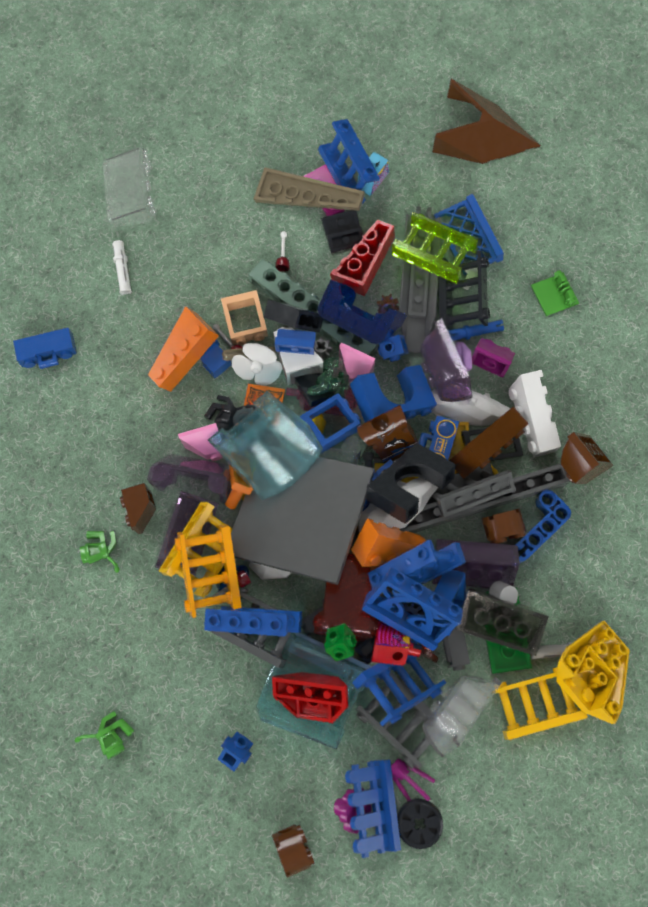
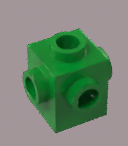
(340, 642)

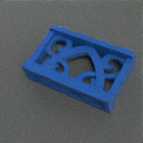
(415, 626)

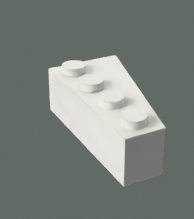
(531, 403)

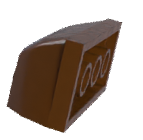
(583, 459)

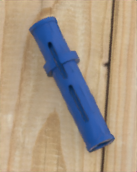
(475, 330)

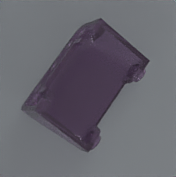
(167, 469)

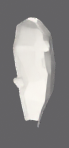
(478, 411)
(418, 487)

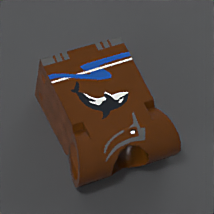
(388, 434)

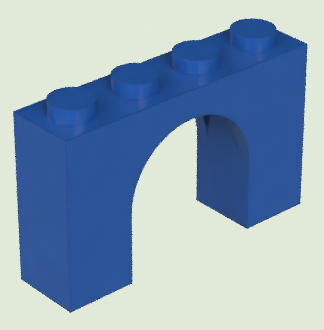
(416, 390)

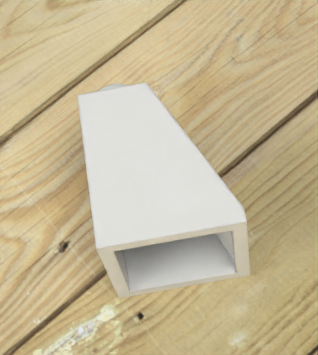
(298, 364)

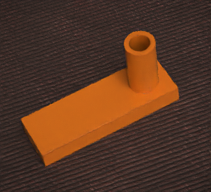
(238, 487)

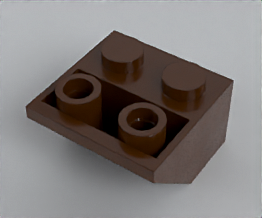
(139, 506)

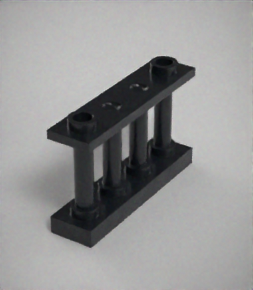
(447, 302)

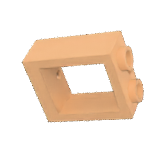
(241, 301)

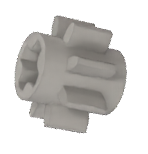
(323, 344)

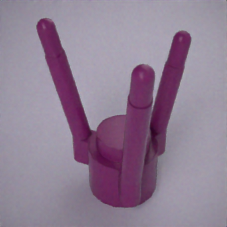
(400, 771)

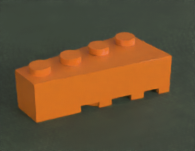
(381, 544)

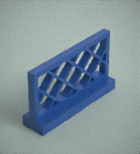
(481, 225)

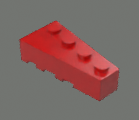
(365, 259)

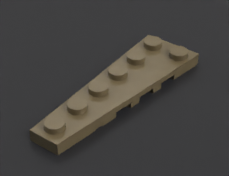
(296, 190)

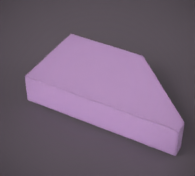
(465, 354)

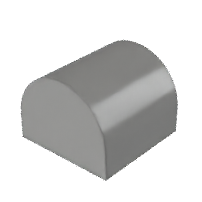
(504, 592)

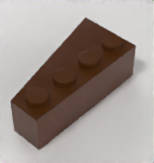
(489, 442)

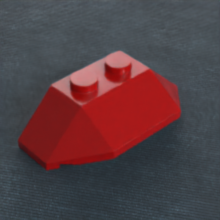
(311, 695)

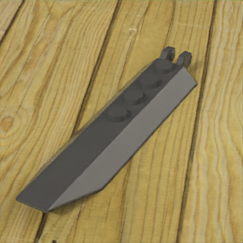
(418, 290)

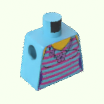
(382, 168)

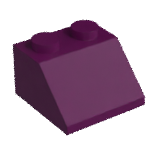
(492, 357)

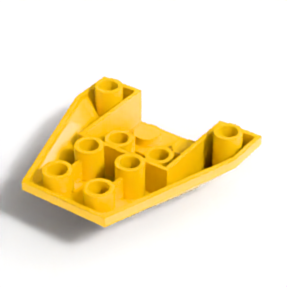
(595, 672)

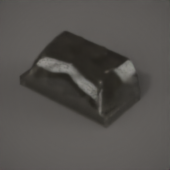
(502, 622)

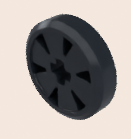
(421, 837)

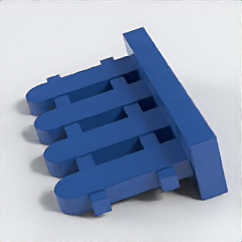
(384, 812)

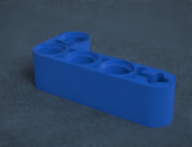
(550, 518)

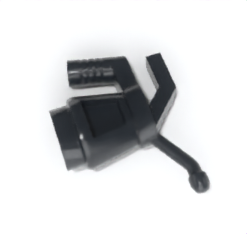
(226, 414)

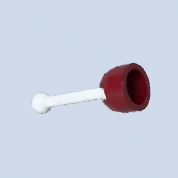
(282, 264)

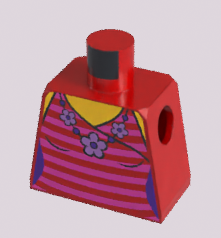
(393, 646)

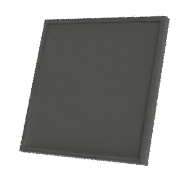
(307, 524)

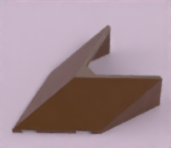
(486, 139)

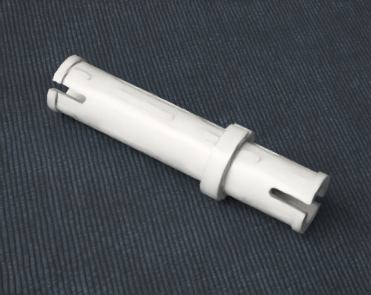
(121, 260)

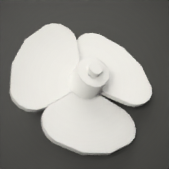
(260, 364)

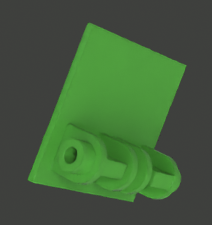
(555, 293)

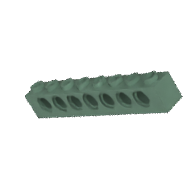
(265, 270)

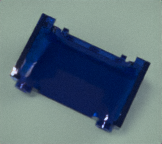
(339, 309)

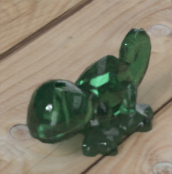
(331, 379)

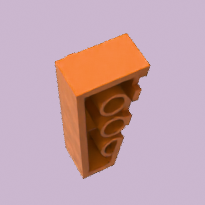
(182, 349)

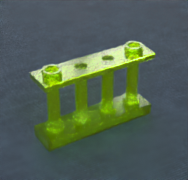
(432, 263)

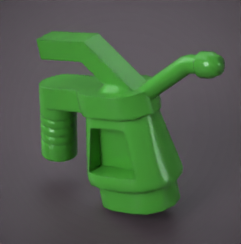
(96, 551)
(109, 740)

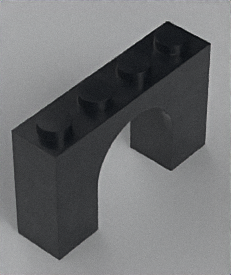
(415, 462)

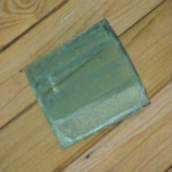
(268, 447)
(309, 658)

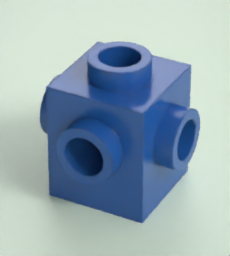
(393, 348)
(235, 751)

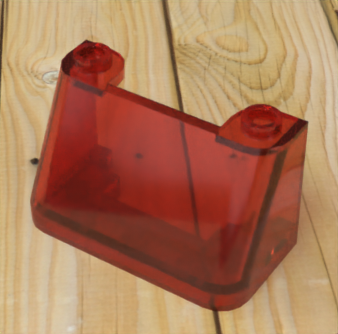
(345, 602)

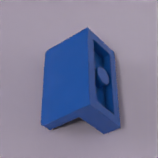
(295, 341)

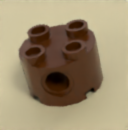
(504, 525)
(291, 850)

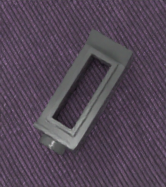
(456, 650)

